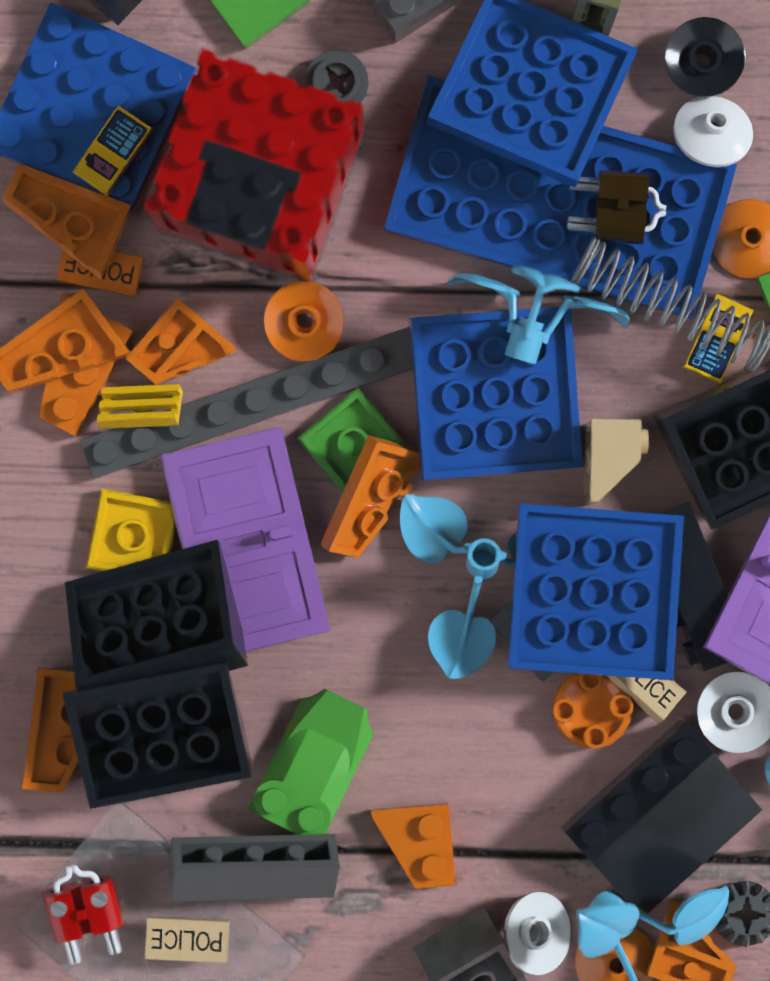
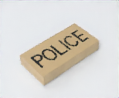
(652, 695)
(187, 939)

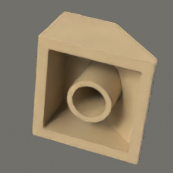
(610, 453)

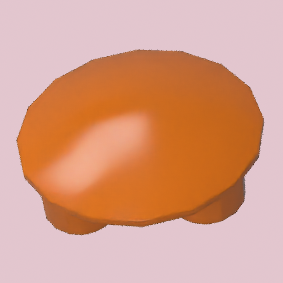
(591, 710)

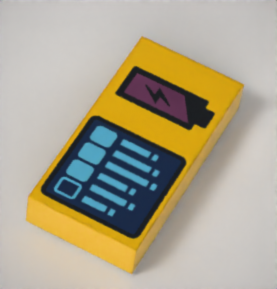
(112, 150)
(704, 361)

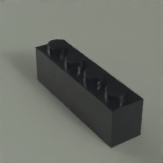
(699, 591)

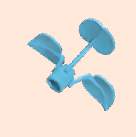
(527, 335)
(429, 531)
(612, 919)

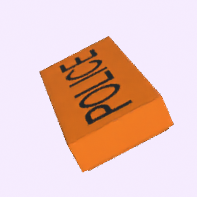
(120, 276)

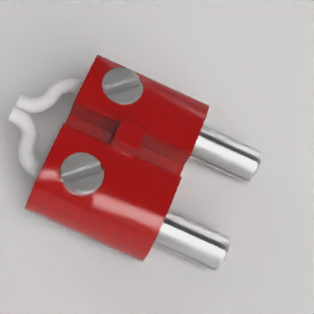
(83, 910)

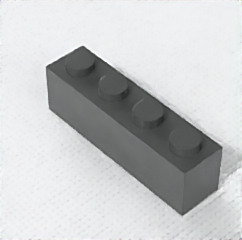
(253, 867)

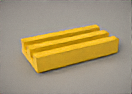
(140, 400)

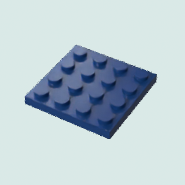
(73, 86)
(532, 87)
(488, 409)
(595, 591)

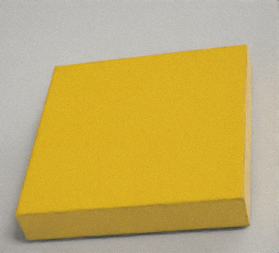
(130, 530)

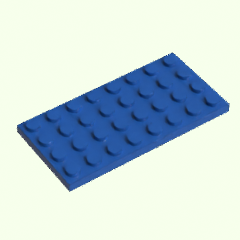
(518, 217)

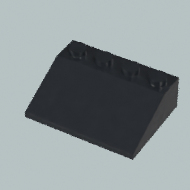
(724, 445)
(154, 617)
(158, 734)
(662, 817)

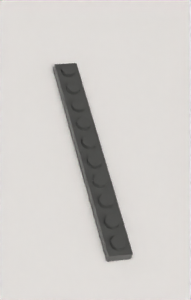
(253, 402)

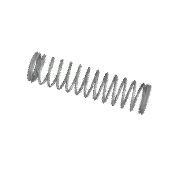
(763, 339)

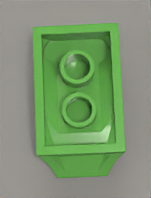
(313, 764)

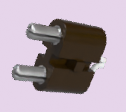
(619, 207)

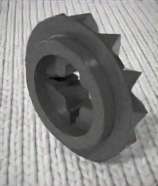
(341, 64)
(759, 927)

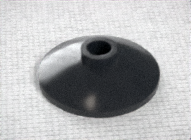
(714, 40)

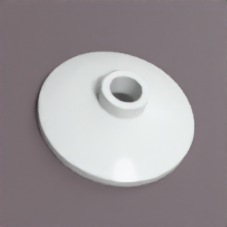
(708, 143)
(753, 725)
(549, 934)

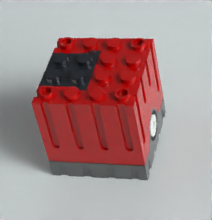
(256, 167)

